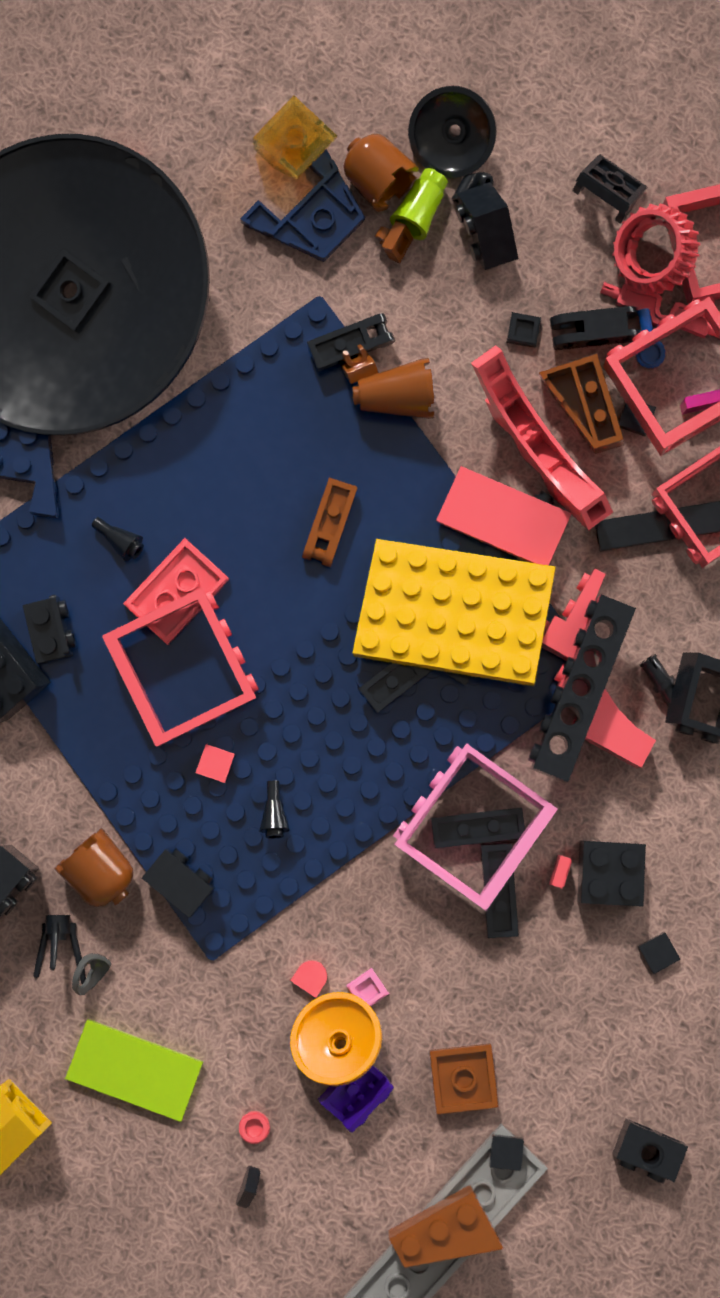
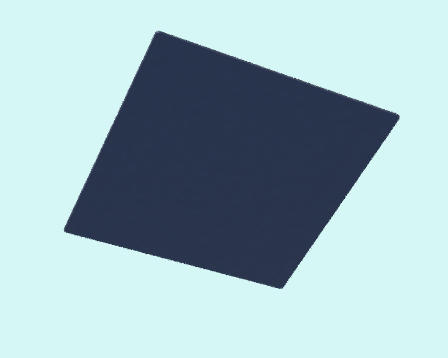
(242, 478)

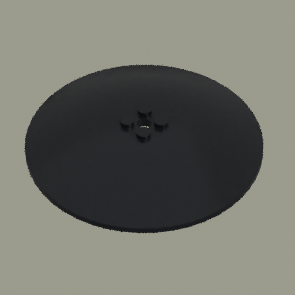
(109, 350)

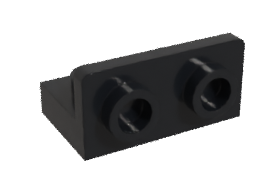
(49, 630)

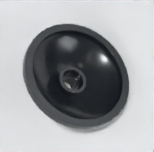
(432, 136)

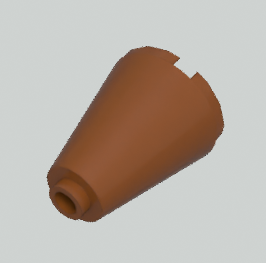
(398, 391)

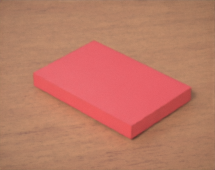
(175, 577)

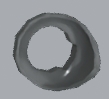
(98, 968)

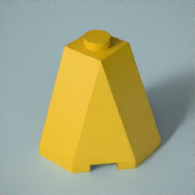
(19, 1123)

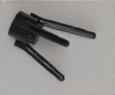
(54, 929)

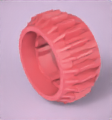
(627, 244)

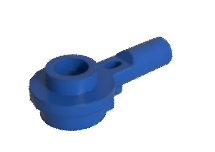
(655, 354)

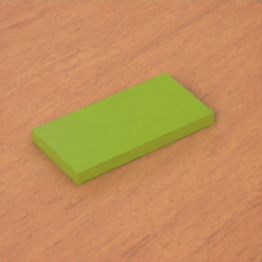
(134, 1070)

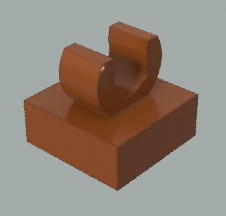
(395, 241)
(358, 367)

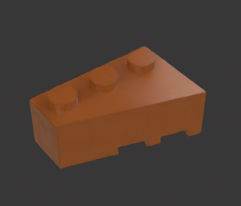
(586, 401)
(445, 1231)

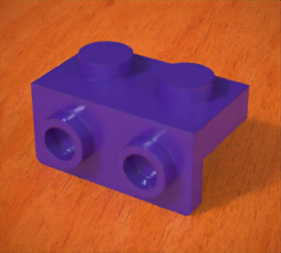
(358, 1099)

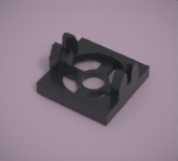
(626, 184)

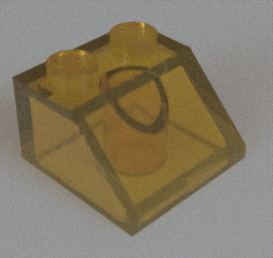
(293, 139)

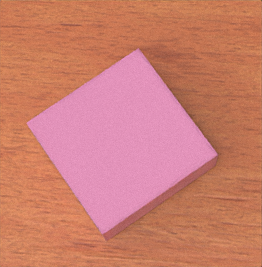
(368, 987)

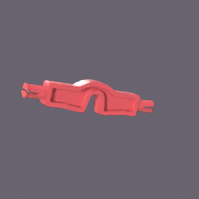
(629, 297)

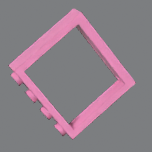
(518, 851)

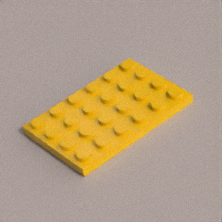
(454, 612)

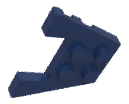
(318, 220)
(30, 460)

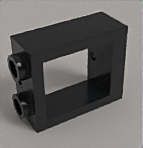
(684, 692)

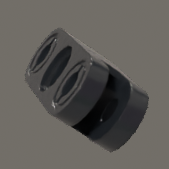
(594, 327)

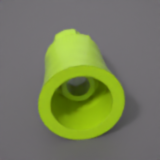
(421, 203)

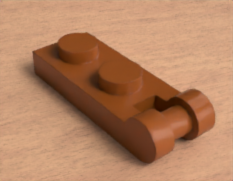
(330, 521)

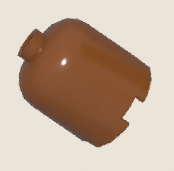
(378, 170)
(97, 871)

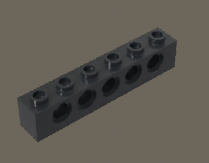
(617, 618)

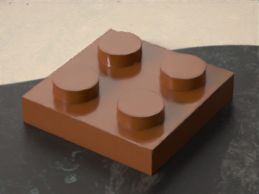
(463, 1078)

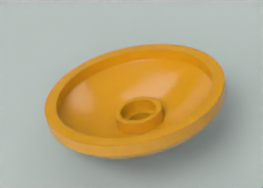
(323, 1025)

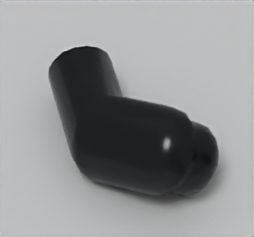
(471, 181)

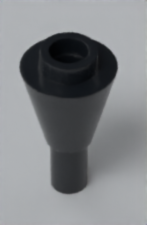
(124, 542)
(274, 819)

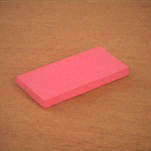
(503, 517)

